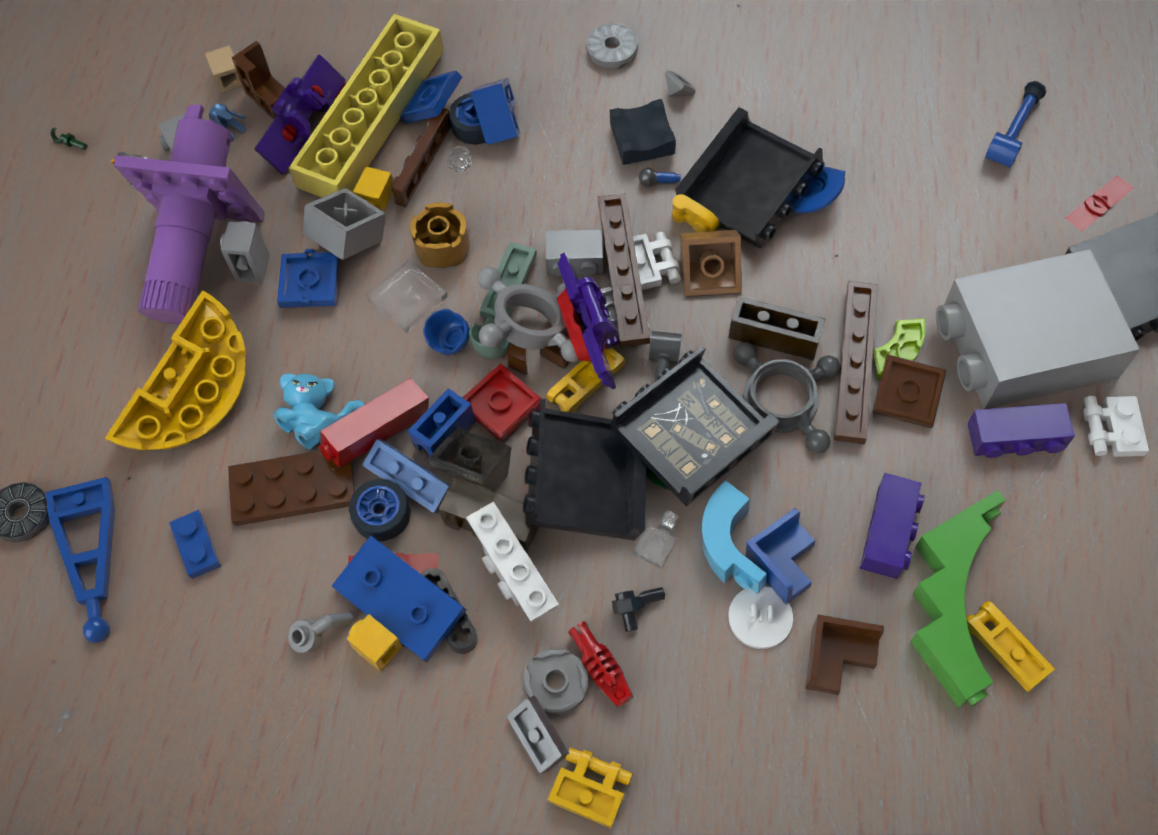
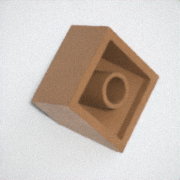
(711, 262)

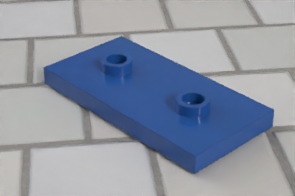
(399, 598)

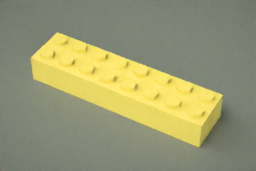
(367, 108)

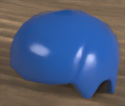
(446, 332)

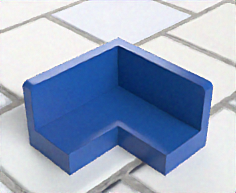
(495, 111)
(775, 554)

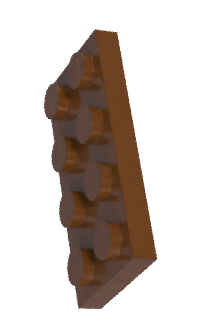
(288, 487)

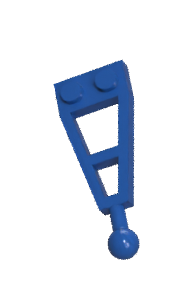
(74, 503)

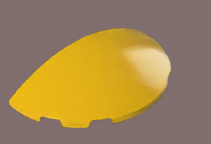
(190, 385)

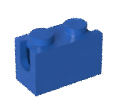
(440, 421)

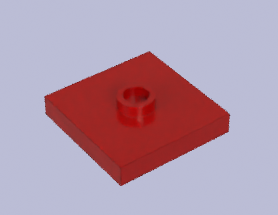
(501, 402)

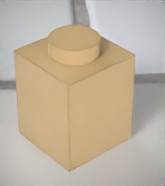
(223, 68)

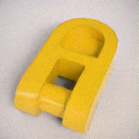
(693, 214)

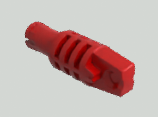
(601, 666)

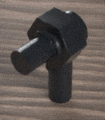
(627, 604)

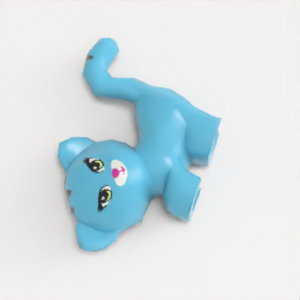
(305, 396)

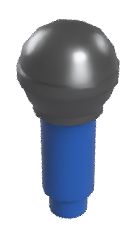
(649, 177)

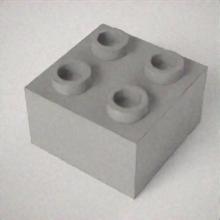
(343, 223)

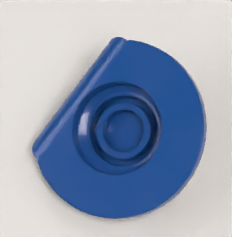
(821, 191)

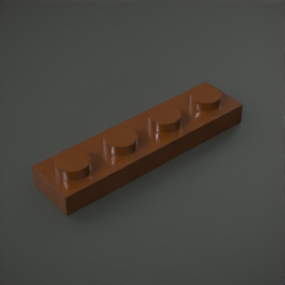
(421, 158)

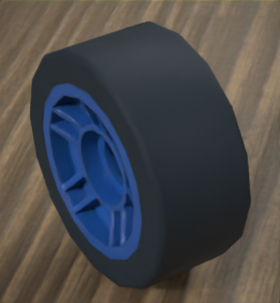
(465, 121)
(364, 508)

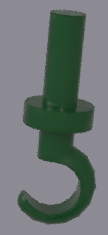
(68, 140)

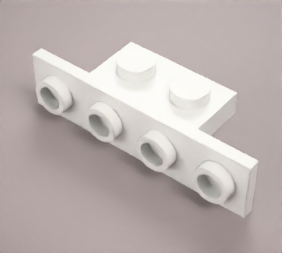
(511, 563)

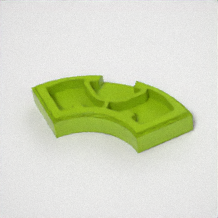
(905, 343)

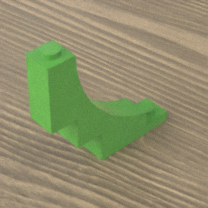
(947, 641)

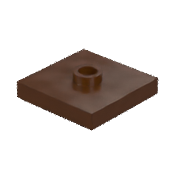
(909, 391)

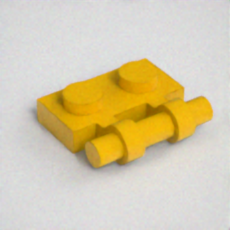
(585, 796)

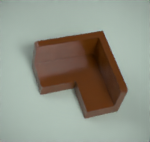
(256, 77)
(839, 642)

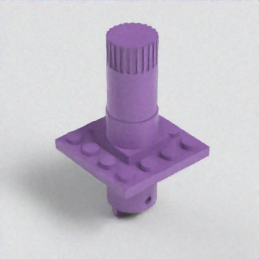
(188, 196)

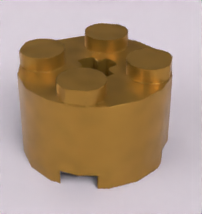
(440, 235)

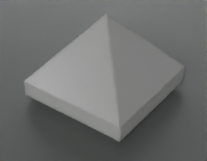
(678, 85)

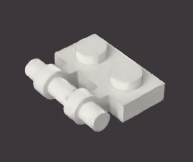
(649, 270)
(1123, 422)

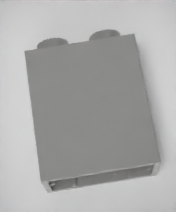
(1036, 329)

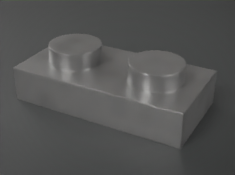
(537, 734)

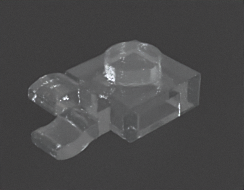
(656, 542)

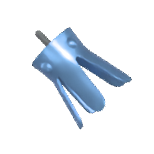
(222, 115)

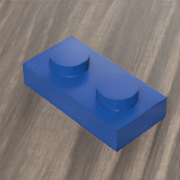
(195, 544)

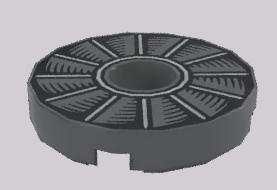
(32, 521)

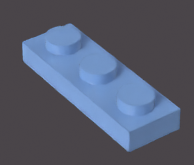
(409, 475)

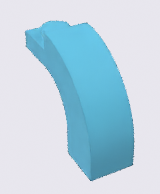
(720, 516)

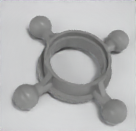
(527, 296)

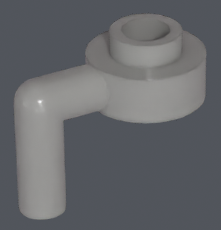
(312, 631)

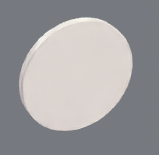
(760, 618)

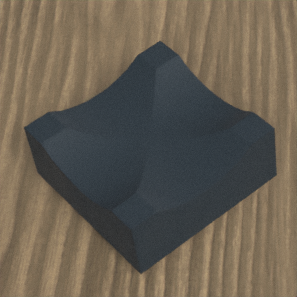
(642, 132)

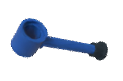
(1006, 147)

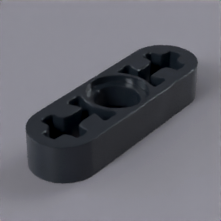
(465, 625)

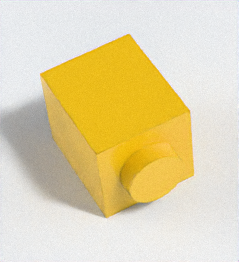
(375, 187)
(373, 642)

